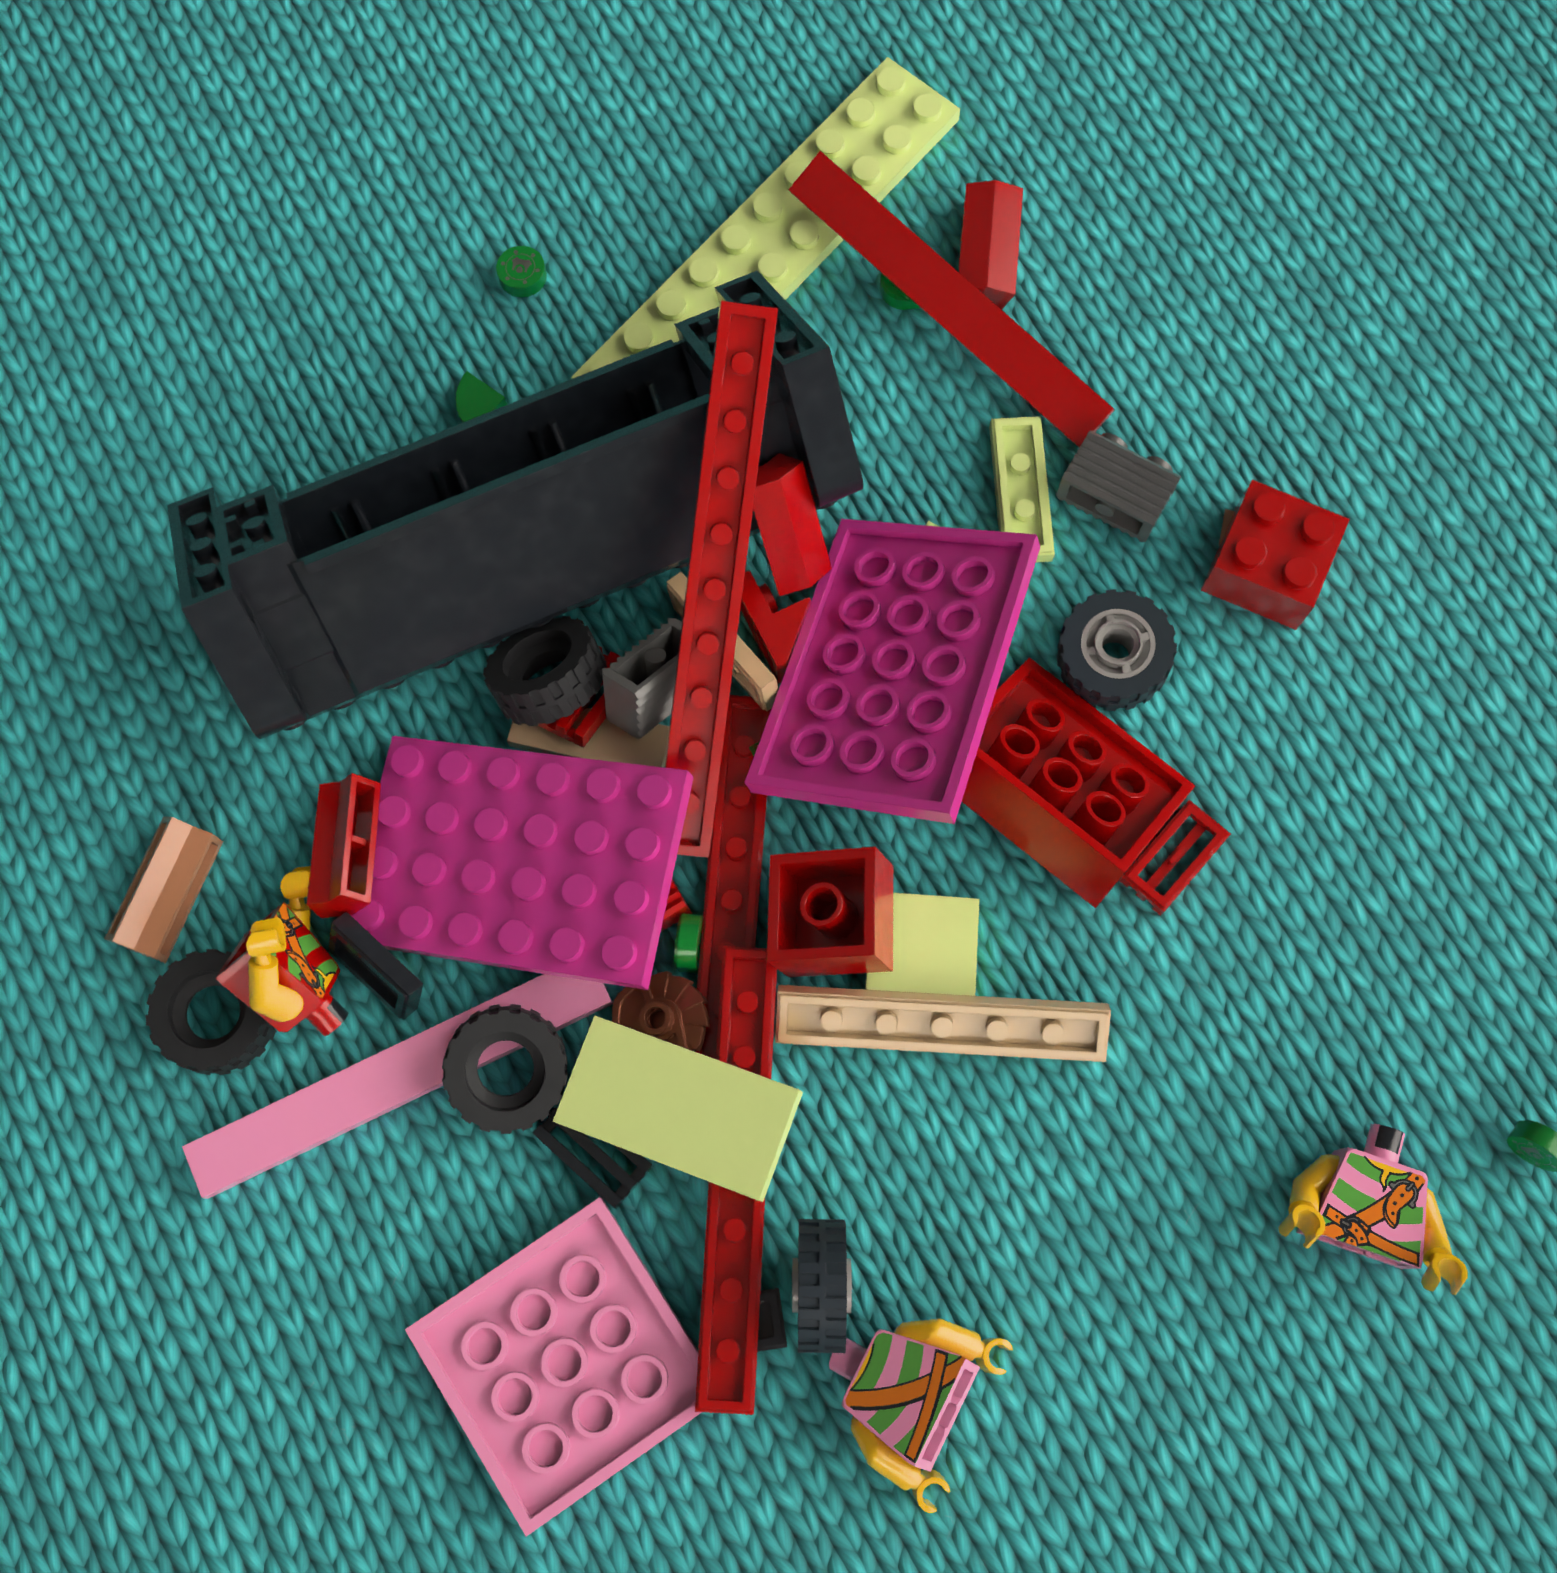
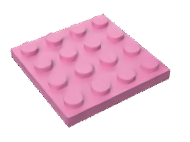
(561, 1364)

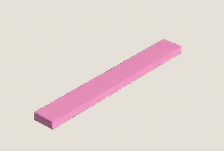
(369, 1088)

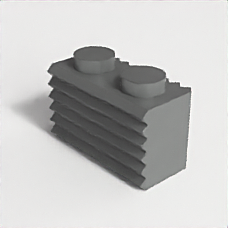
(1118, 484)
(642, 682)

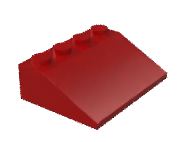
(1069, 783)

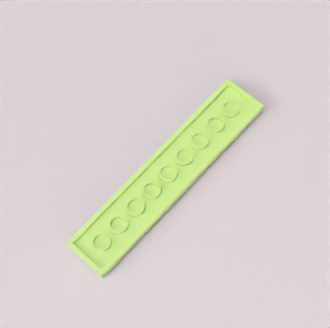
(870, 136)

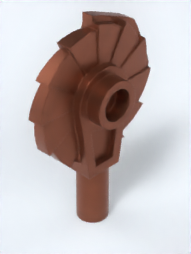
(667, 1010)

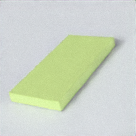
(678, 1107)

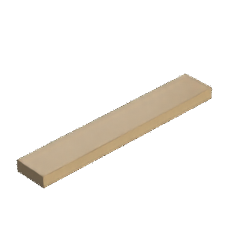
(942, 1023)

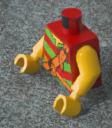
(283, 967)

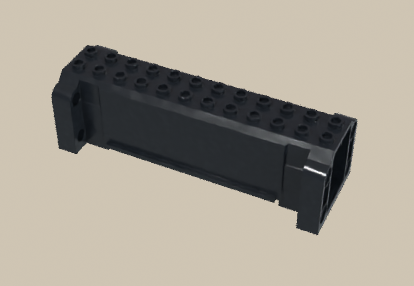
(486, 522)

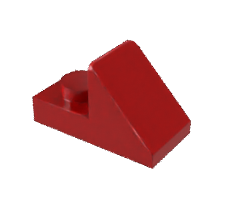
(772, 629)

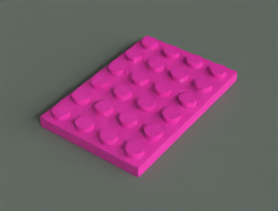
(895, 669)
(525, 859)

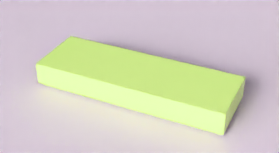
(1022, 480)

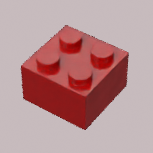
(1275, 555)
(830, 912)

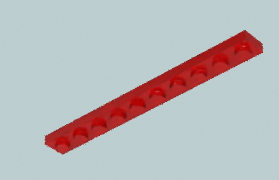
(719, 558)

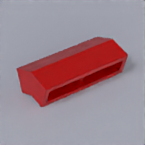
(991, 238)
(789, 525)
(344, 846)

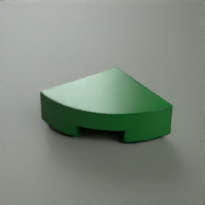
(476, 398)

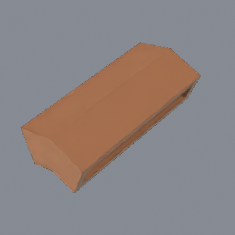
(164, 889)

